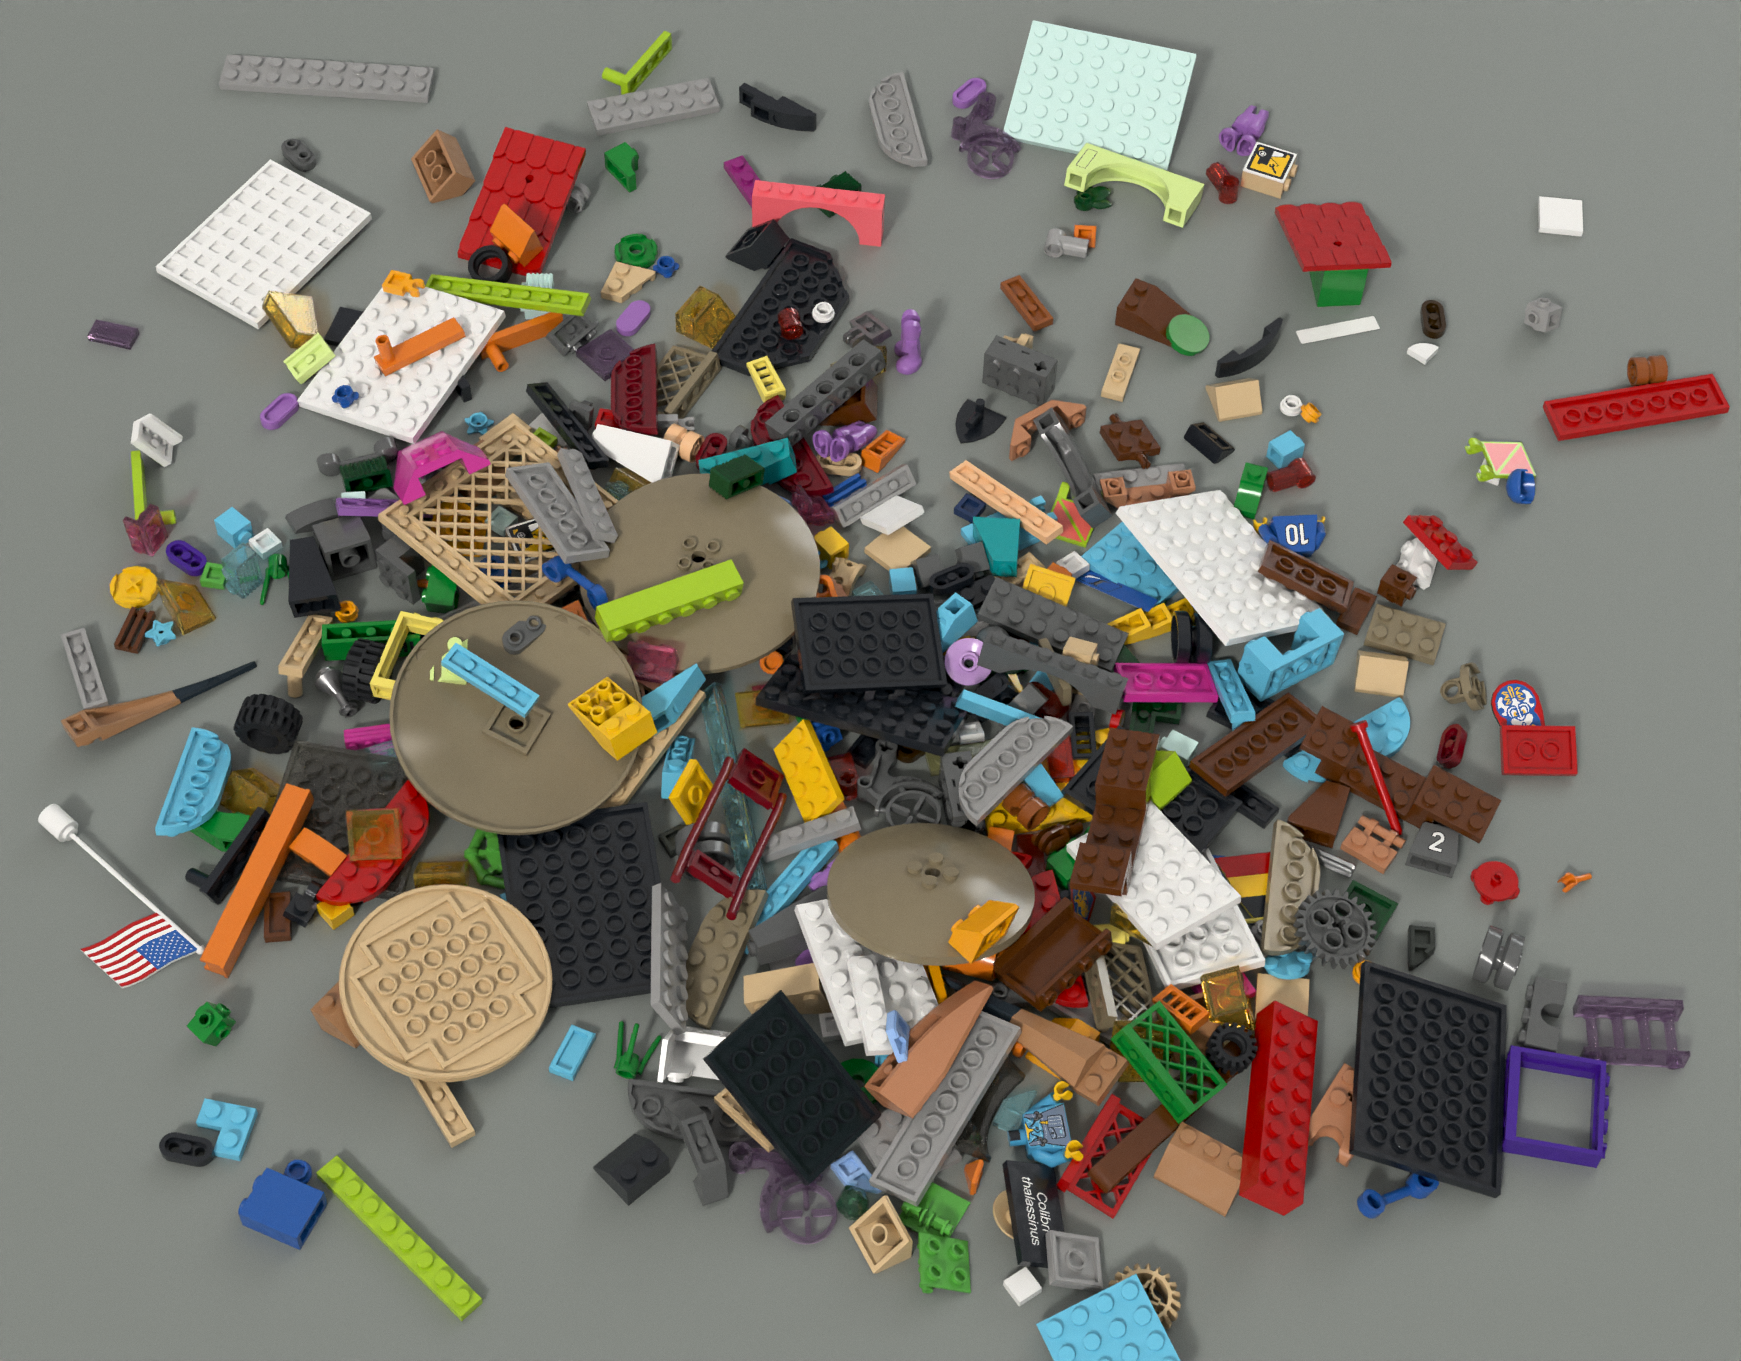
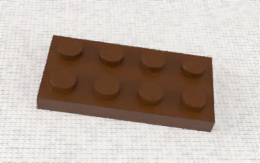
(1305, 577)

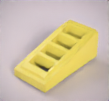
(769, 391)

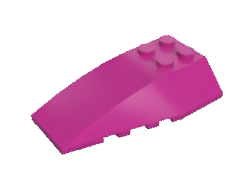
(429, 456)

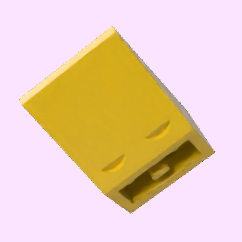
(613, 718)

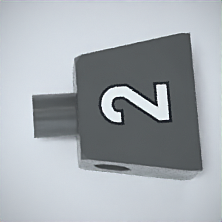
(1434, 849)

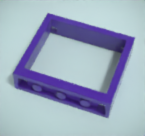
(1560, 1064)

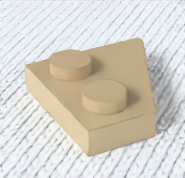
(625, 281)

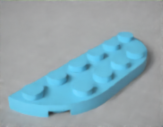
(1386, 732)
(196, 784)

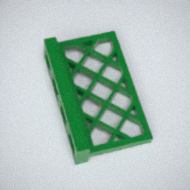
(1156, 1072)

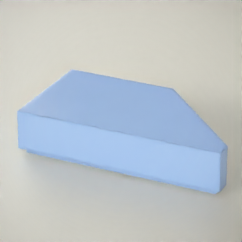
(898, 1035)
(853, 1172)

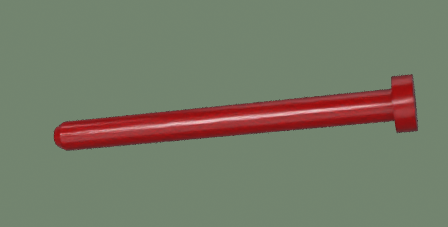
(1377, 776)

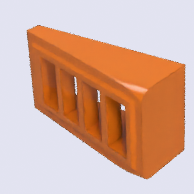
(879, 452)
(1200, 1014)

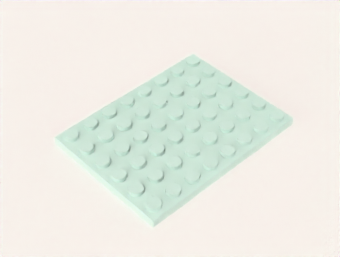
(1100, 93)

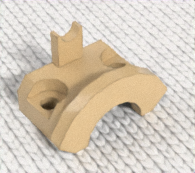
(846, 573)

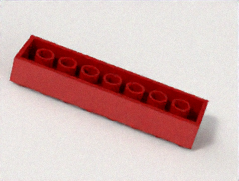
(1279, 1109)

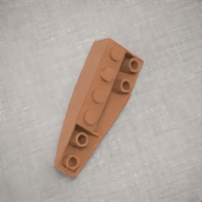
(931, 1052)

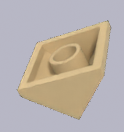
(1235, 399)
(1380, 673)
(882, 1236)

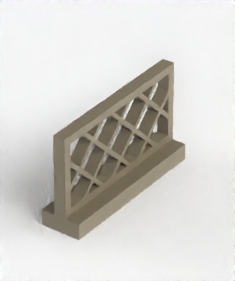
(690, 389)
(1101, 984)

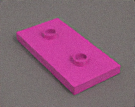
(1167, 682)

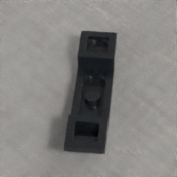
(1235, 364)

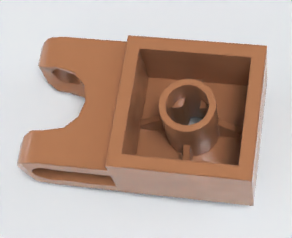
(1333, 1114)

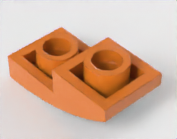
(317, 851)

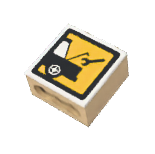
(1269, 170)
(527, 529)

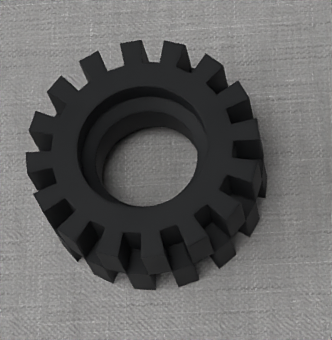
(1237, 1036)

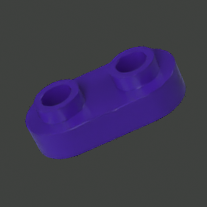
(189, 557)

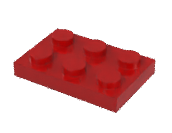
(1440, 542)
(1538, 750)

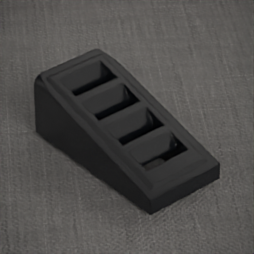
(1082, 718)

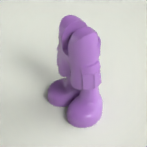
(1248, 127)
(909, 346)
(843, 440)

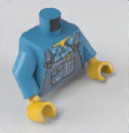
(1047, 1131)

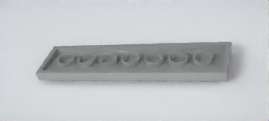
(932, 1133)

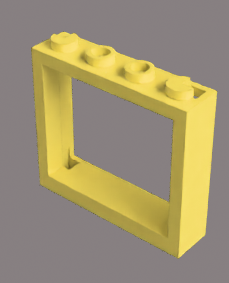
(406, 622)

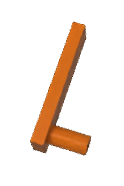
(517, 336)
(394, 358)

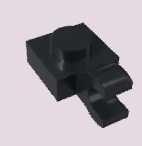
(303, 906)

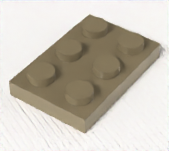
(1404, 634)

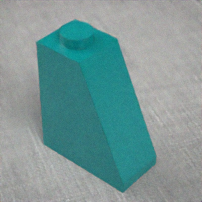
(1000, 543)

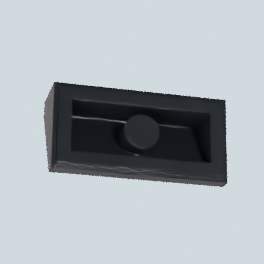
(1208, 442)

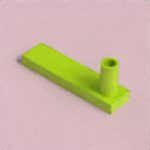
(643, 67)
(139, 489)

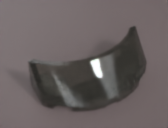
(975, 1134)

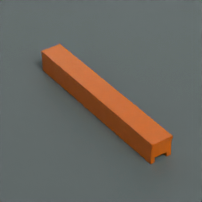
(257, 880)

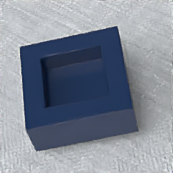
(969, 507)

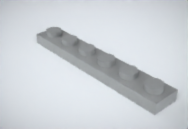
(587, 495)

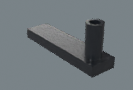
(233, 861)

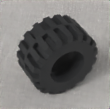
(360, 668)
(268, 724)

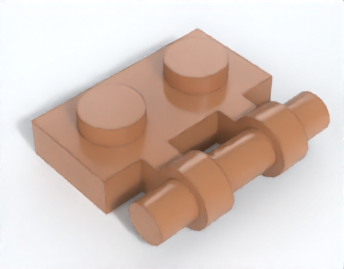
(1370, 850)

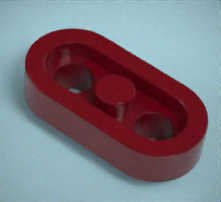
(708, 447)
(1452, 746)

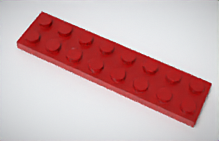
(1635, 407)

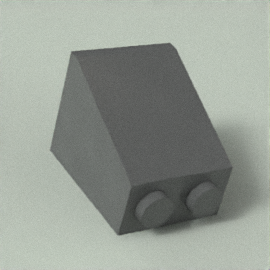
(344, 546)

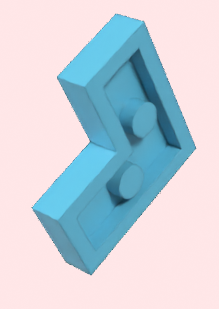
(234, 1124)

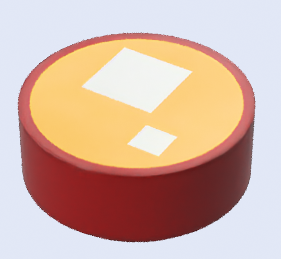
(1118, 719)

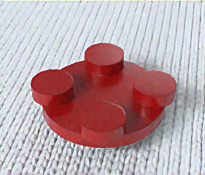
(1495, 882)

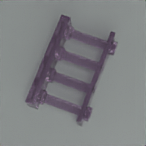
(1635, 1009)

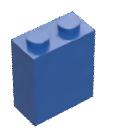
(282, 1208)

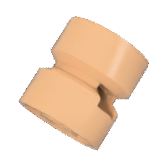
(689, 441)

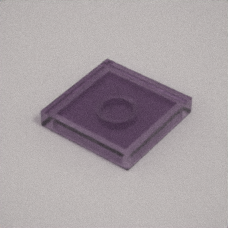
(604, 353)

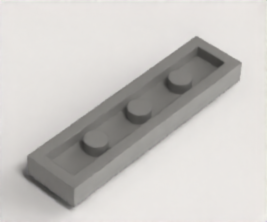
(1139, 476)
(873, 495)
(84, 669)
(811, 834)

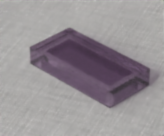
(113, 334)

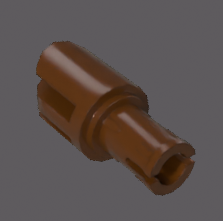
(1056, 836)

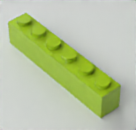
(668, 601)

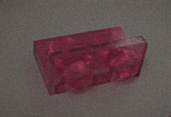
(147, 531)

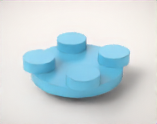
(1289, 966)

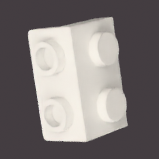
(155, 438)
(1418, 561)

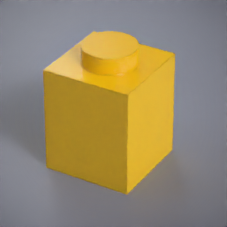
(831, 545)

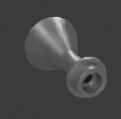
(330, 682)

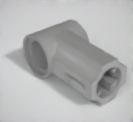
(1058, 244)

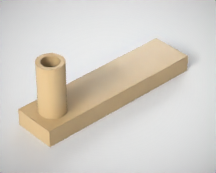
(302, 653)

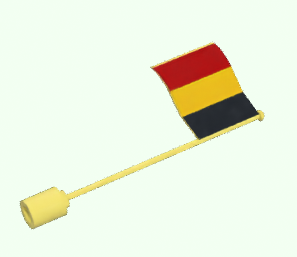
(1244, 873)

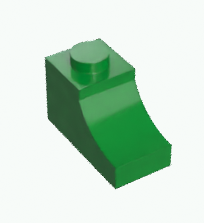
(622, 164)
(1250, 489)

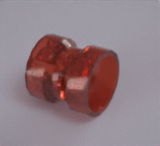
(790, 323)

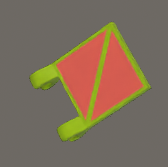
(1500, 457)
(1075, 528)

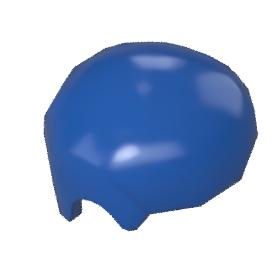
(1520, 486)

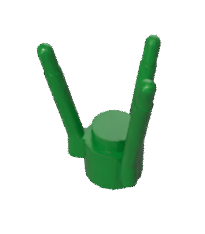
(277, 569)
(628, 1064)

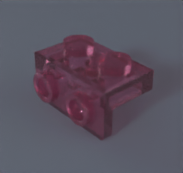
(812, 508)
(652, 662)

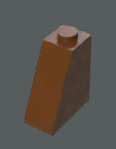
(1321, 814)

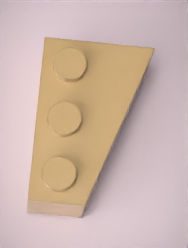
(798, 983)

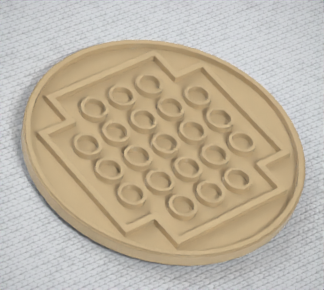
(445, 983)

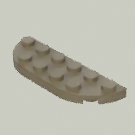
(1291, 878)
(717, 955)

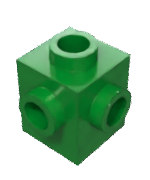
(212, 1023)

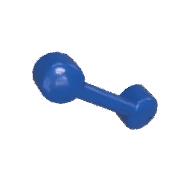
(557, 570)
(1373, 1204)

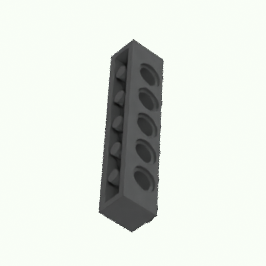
(826, 393)

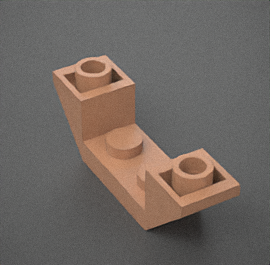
(1024, 426)
(1177, 484)

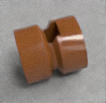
(1644, 370)
(1027, 809)

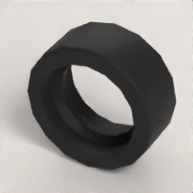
(485, 253)

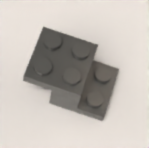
(399, 566)

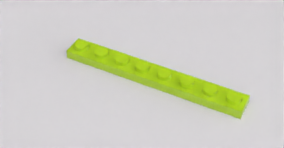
(512, 295)
(399, 1237)

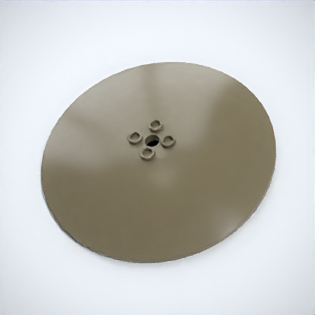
(682, 519)
(460, 740)

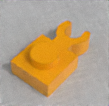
(400, 283)

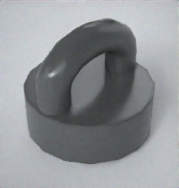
(739, 437)

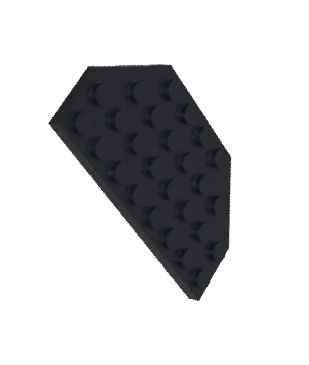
(795, 280)

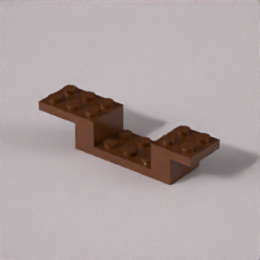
(1414, 797)
(1119, 815)

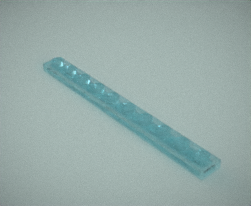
(733, 801)

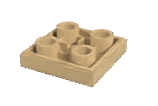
(897, 549)
(1291, 993)

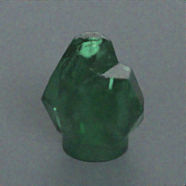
(852, 1202)

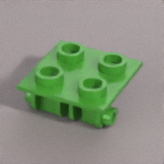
(936, 1213)
(943, 1263)

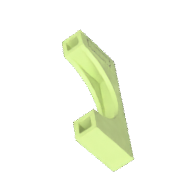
(1100, 165)

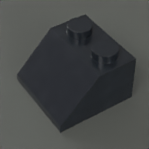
(759, 246)
(633, 1167)

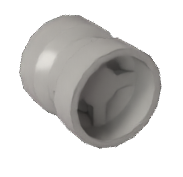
(577, 198)

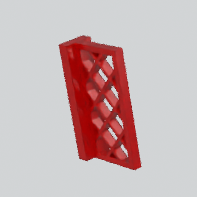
(1090, 1144)

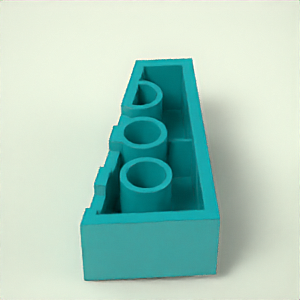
(775, 457)

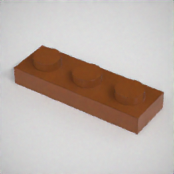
(1026, 303)

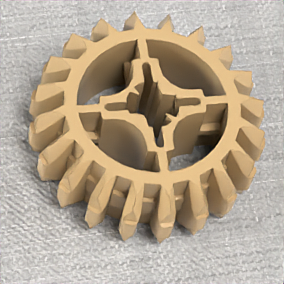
(1153, 1280)

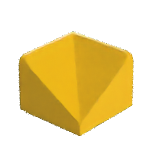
(335, 915)

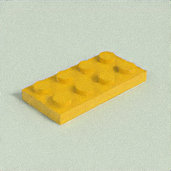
(808, 772)

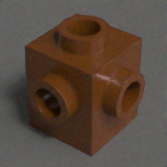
(1397, 585)

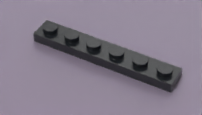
(567, 424)

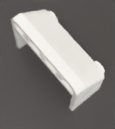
(684, 1052)

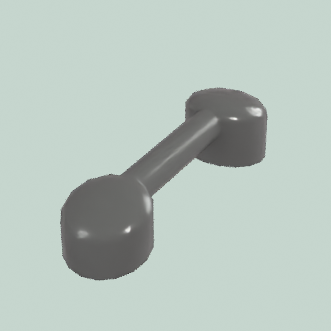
(330, 463)

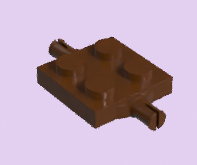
(1130, 440)

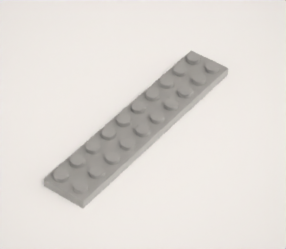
(327, 78)

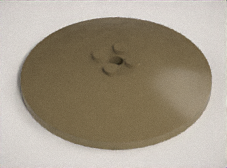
(893, 904)

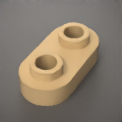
(847, 467)

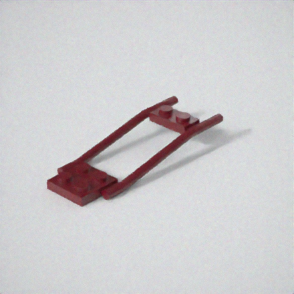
(761, 784)

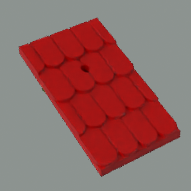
(535, 182)
(1335, 247)

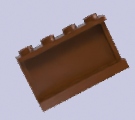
(1051, 955)

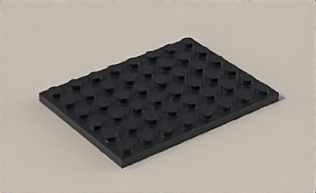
(589, 901)
(1429, 1080)

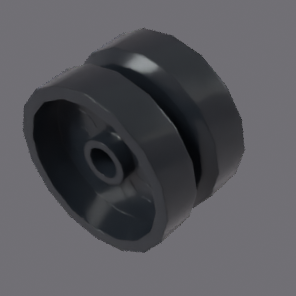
(1190, 637)

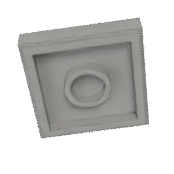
(1074, 1261)

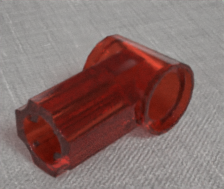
(1226, 184)
(1295, 474)

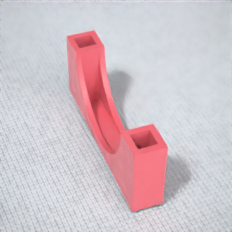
(860, 209)

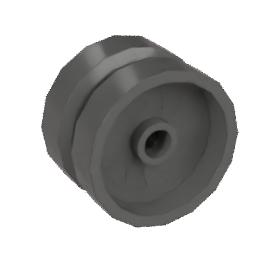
(713, 842)
(1502, 959)

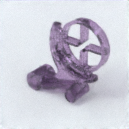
(972, 130)
(779, 1177)

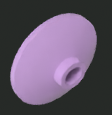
(958, 654)

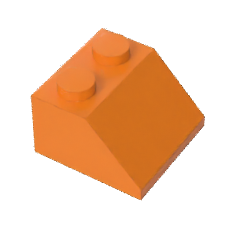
(515, 236)

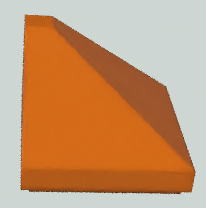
(1086, 232)
(973, 1174)

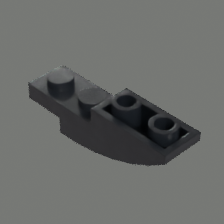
(779, 113)

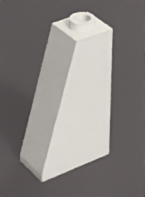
(643, 454)

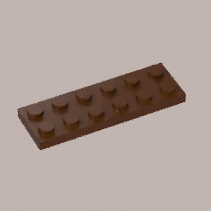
(1254, 744)

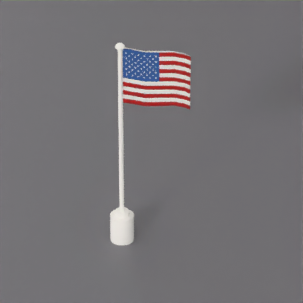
(139, 947)

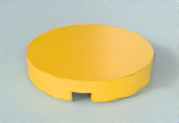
(134, 587)

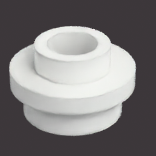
(823, 312)
(1291, 405)

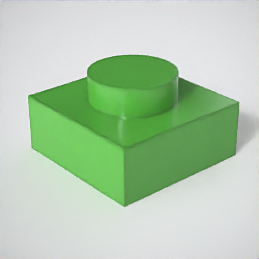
(213, 577)

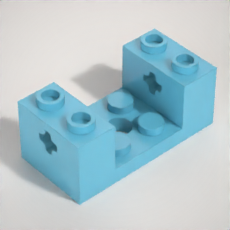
(1314, 649)

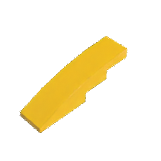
(1152, 623)

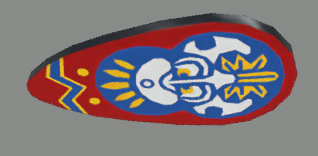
(1517, 704)

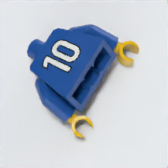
(1297, 533)

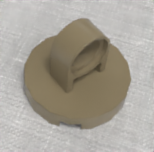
(1469, 688)

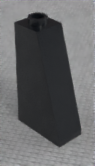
(309, 581)

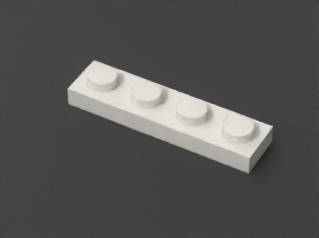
(869, 1004)

